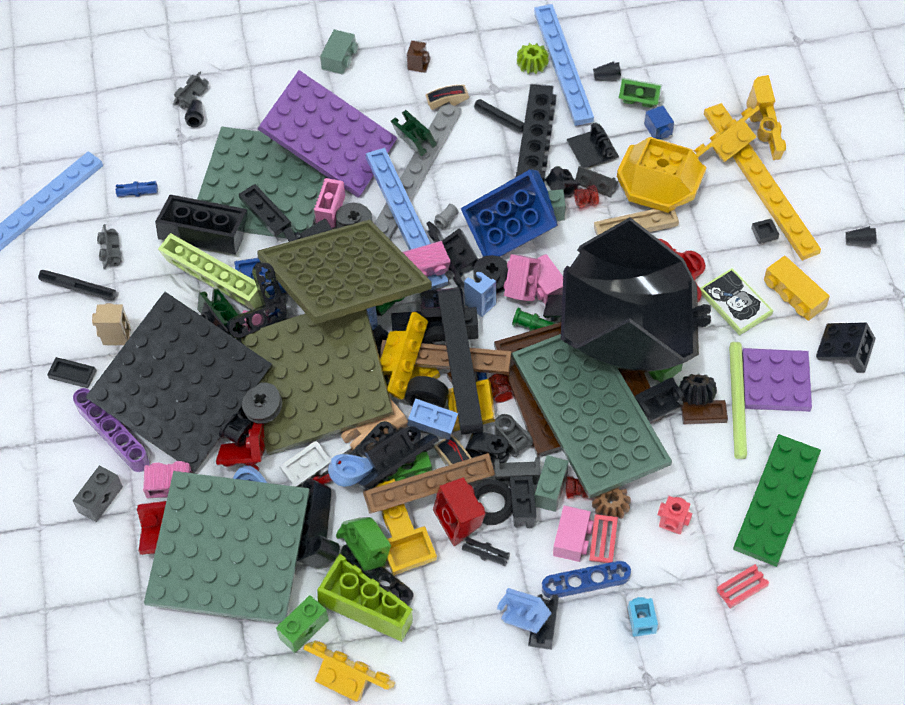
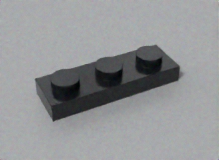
(265, 210)

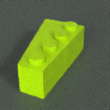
(363, 600)

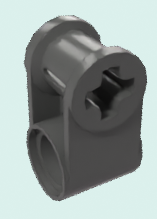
(515, 435)

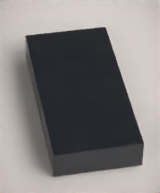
(71, 372)

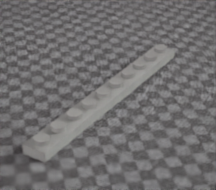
(420, 165)

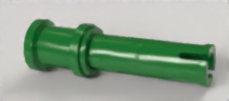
(529, 320)

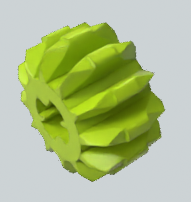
(532, 58)

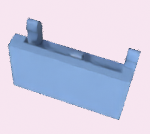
(480, 294)
(432, 419)
(523, 610)

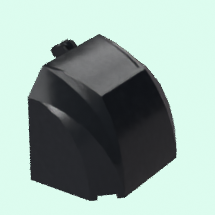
(631, 302)

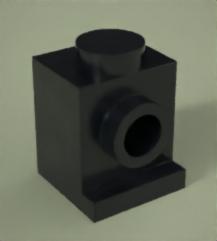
(562, 179)

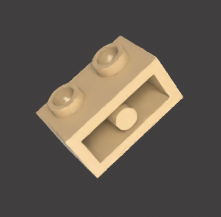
(111, 324)

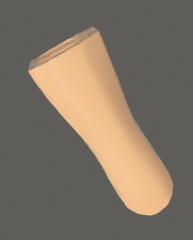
(362, 431)

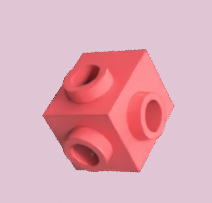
(674, 514)

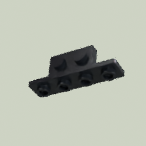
(459, 251)
(392, 453)

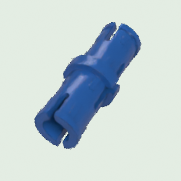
(136, 188)

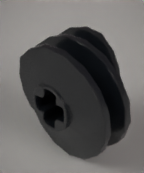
(494, 268)

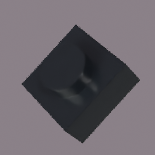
(765, 231)

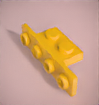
(732, 139)
(401, 354)
(344, 675)

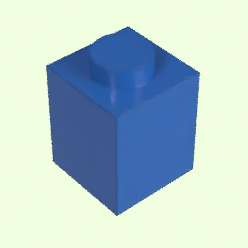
(659, 123)

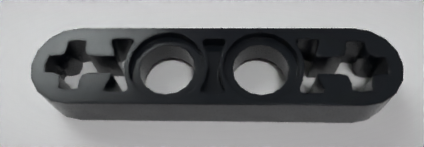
(396, 587)

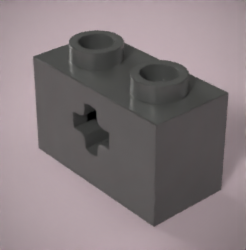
(97, 493)

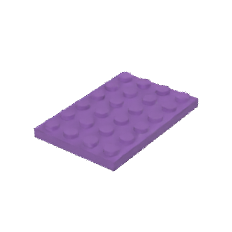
(326, 132)

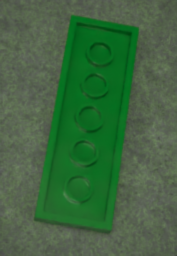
(777, 500)

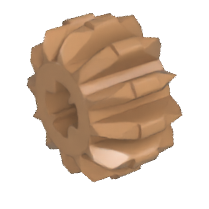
(619, 504)

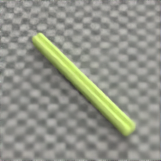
(738, 401)

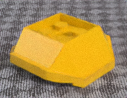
(660, 174)

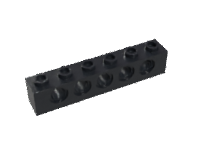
(537, 129)

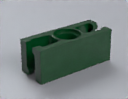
(413, 132)
(219, 306)

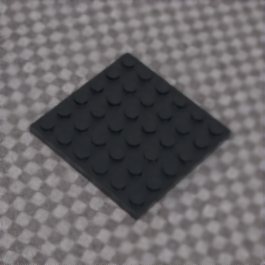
(178, 381)

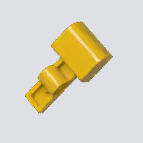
(763, 97)
(408, 545)

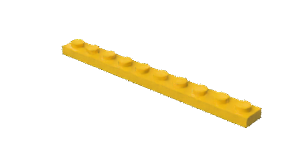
(767, 189)

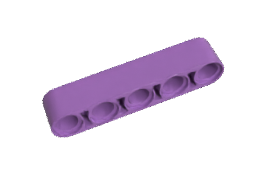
(115, 437)

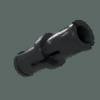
(486, 551)

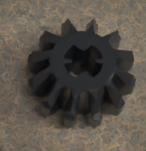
(698, 389)

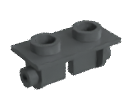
(194, 84)
(604, 184)
(107, 240)

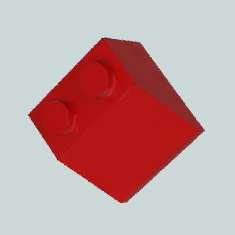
(458, 510)

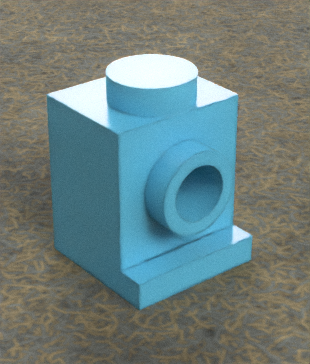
(646, 625)

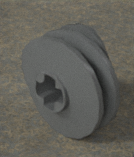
(351, 214)
(258, 412)

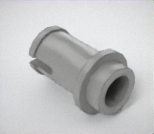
(442, 220)

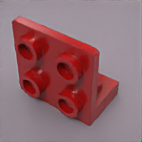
(249, 453)
(150, 519)

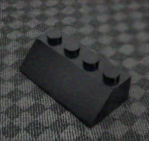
(202, 223)

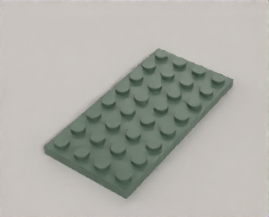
(591, 416)

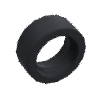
(426, 390)
(501, 488)

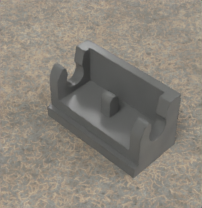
(505, 470)

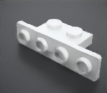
(308, 463)

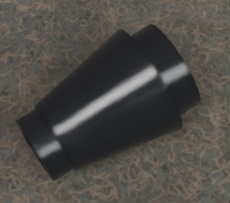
(608, 71)
(194, 115)
(863, 236)

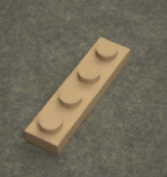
(650, 220)

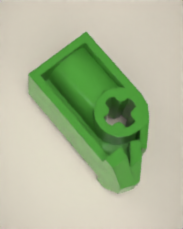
(365, 541)

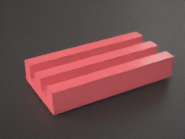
(603, 538)
(757, 576)

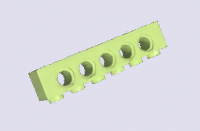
(211, 271)

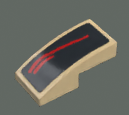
(454, 94)
(451, 451)

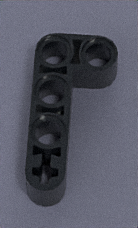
(315, 547)

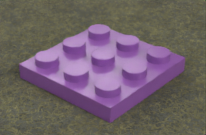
(776, 379)

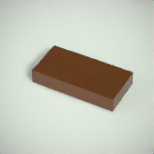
(710, 413)

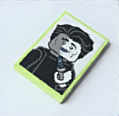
(736, 301)

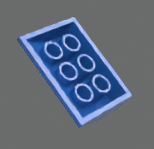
(510, 214)

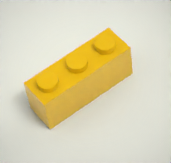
(796, 288)

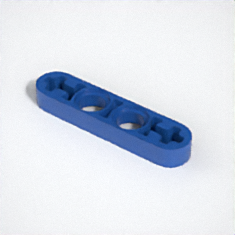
(584, 575)

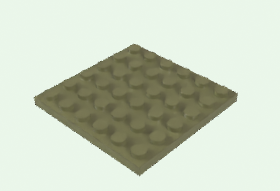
(344, 271)
(324, 375)

